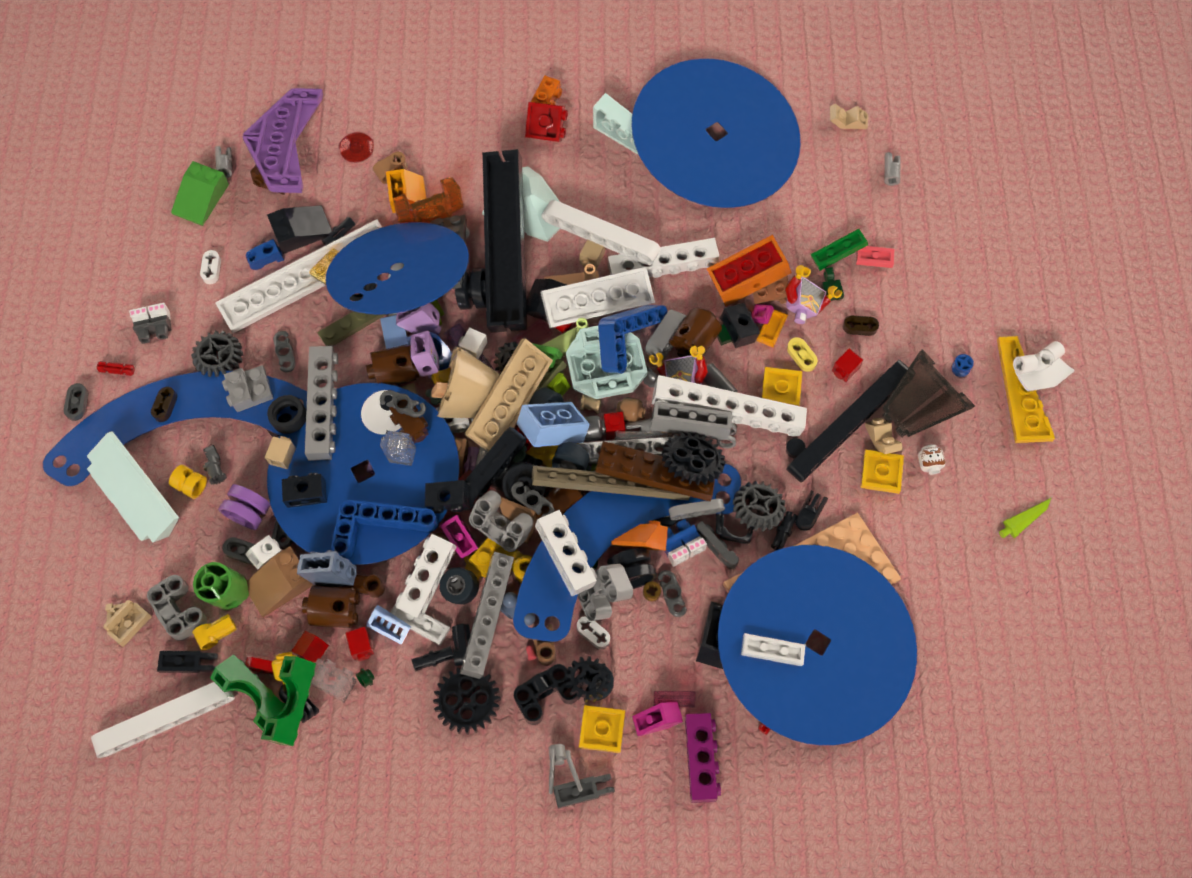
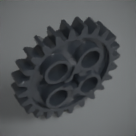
(693, 458)
(481, 712)

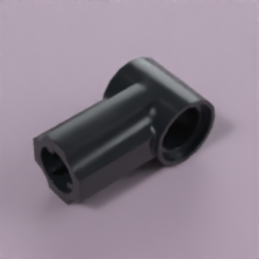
(461, 636)

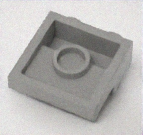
(247, 388)

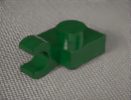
(829, 278)

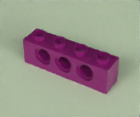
(702, 792)

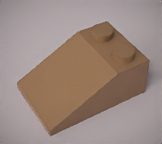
(277, 582)

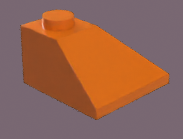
(649, 536)

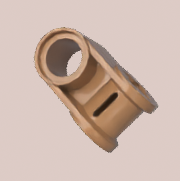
(389, 164)
(545, 645)

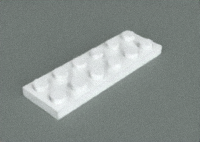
(597, 297)

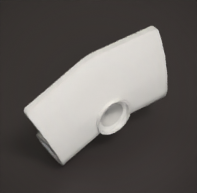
(1042, 369)

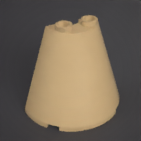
(467, 386)

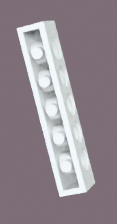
(706, 248)

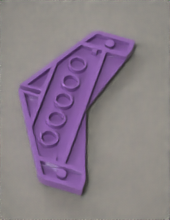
(274, 138)

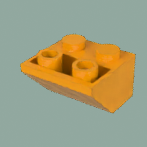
(405, 182)

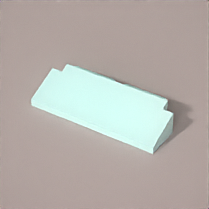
(130, 490)

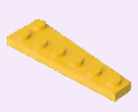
(1025, 408)

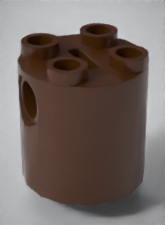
(697, 330)
(386, 366)
(561, 499)
(324, 606)

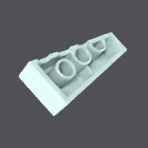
(614, 121)

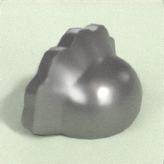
(651, 378)

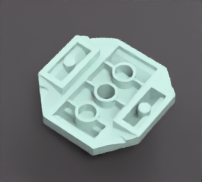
(586, 369)

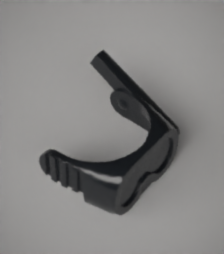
(726, 535)

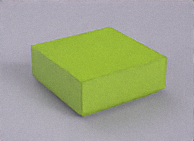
(559, 384)

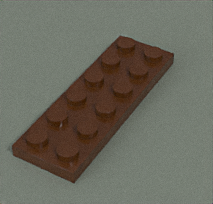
(647, 470)

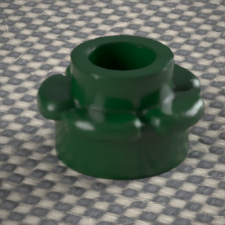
(365, 677)

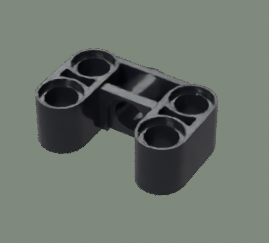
(539, 688)

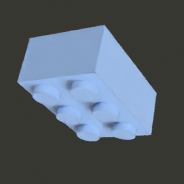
(552, 424)

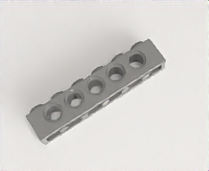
(319, 357)
(487, 615)

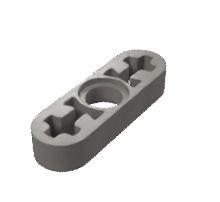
(696, 509)

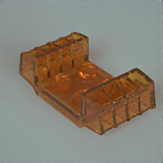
(431, 208)

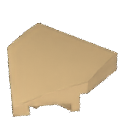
(125, 621)

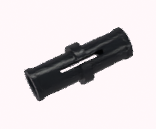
(347, 224)
(784, 530)
(432, 658)

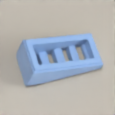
(386, 615)

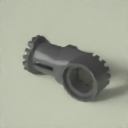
(213, 465)

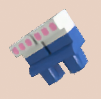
(683, 544)

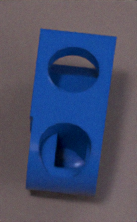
(264, 254)

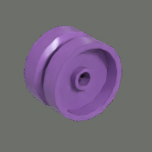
(244, 507)

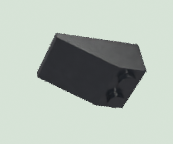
(299, 226)
(708, 649)

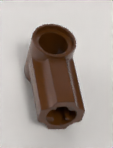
(363, 583)

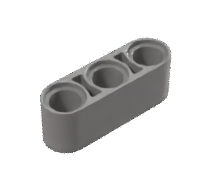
(660, 339)

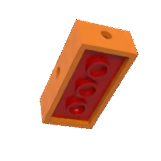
(749, 270)

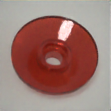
(359, 152)

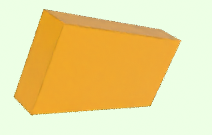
(771, 331)

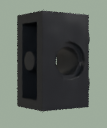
(740, 334)
(437, 491)
(313, 495)

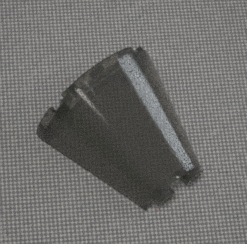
(923, 399)

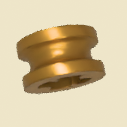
(646, 589)

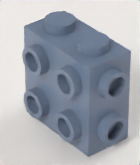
(326, 569)

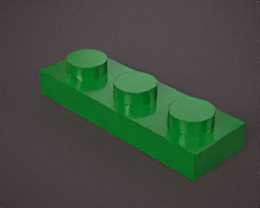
(839, 249)

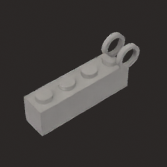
(685, 419)

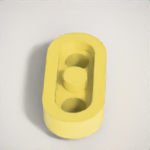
(803, 355)

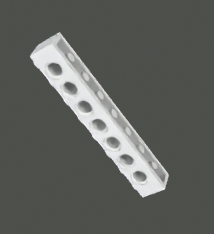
(738, 402)

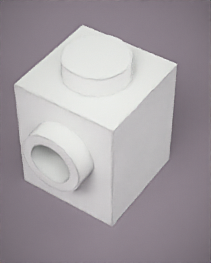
(473, 342)
(263, 551)

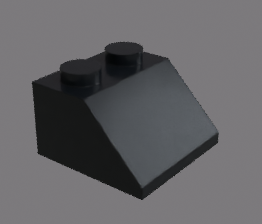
(534, 301)

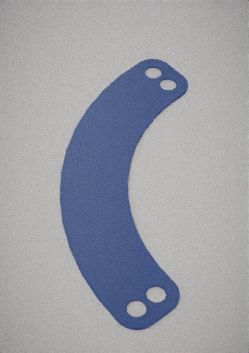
(131, 417)
(596, 522)

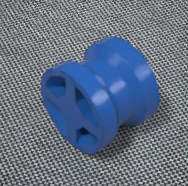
(962, 361)

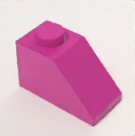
(459, 535)
(657, 718)

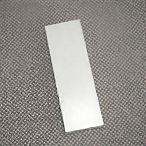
(426, 627)
(773, 649)

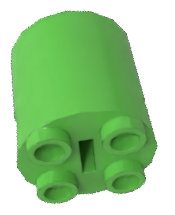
(220, 586)

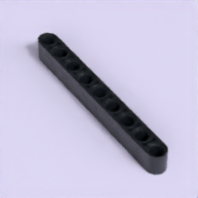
(847, 423)

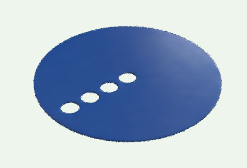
(432, 266)

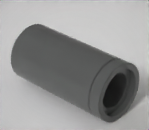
(716, 379)

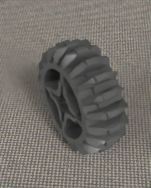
(206, 353)
(757, 511)

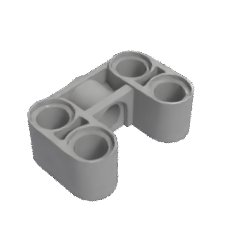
(496, 526)
(610, 586)
(168, 611)

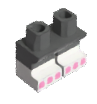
(151, 321)

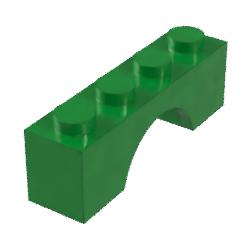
(235, 676)
(297, 676)

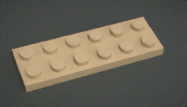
(508, 394)

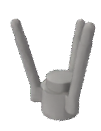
(557, 755)

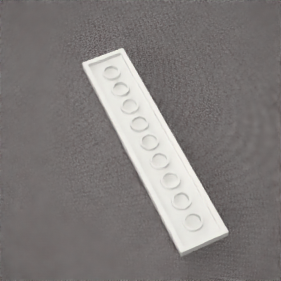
(281, 286)

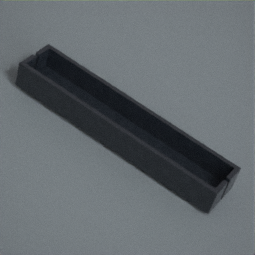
(504, 241)

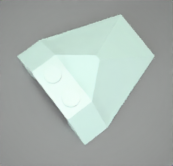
(535, 200)

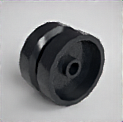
(473, 290)
(520, 472)
(636, 565)

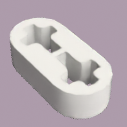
(206, 266)
(589, 636)

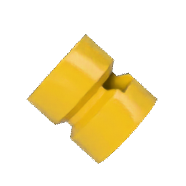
(187, 481)

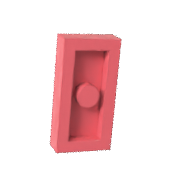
(875, 257)

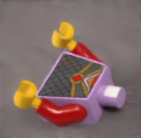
(805, 297)
(686, 368)

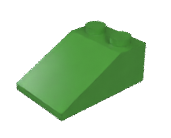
(199, 193)

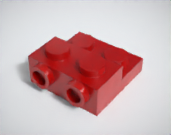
(546, 121)

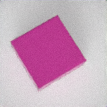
(762, 313)

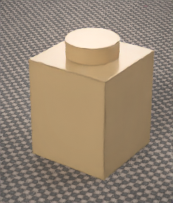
(591, 254)
(280, 452)

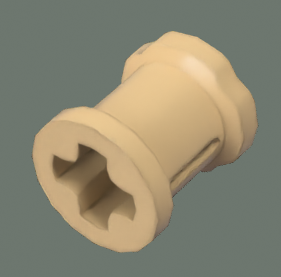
(590, 403)

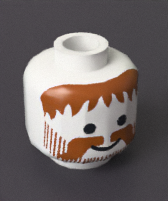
(931, 459)

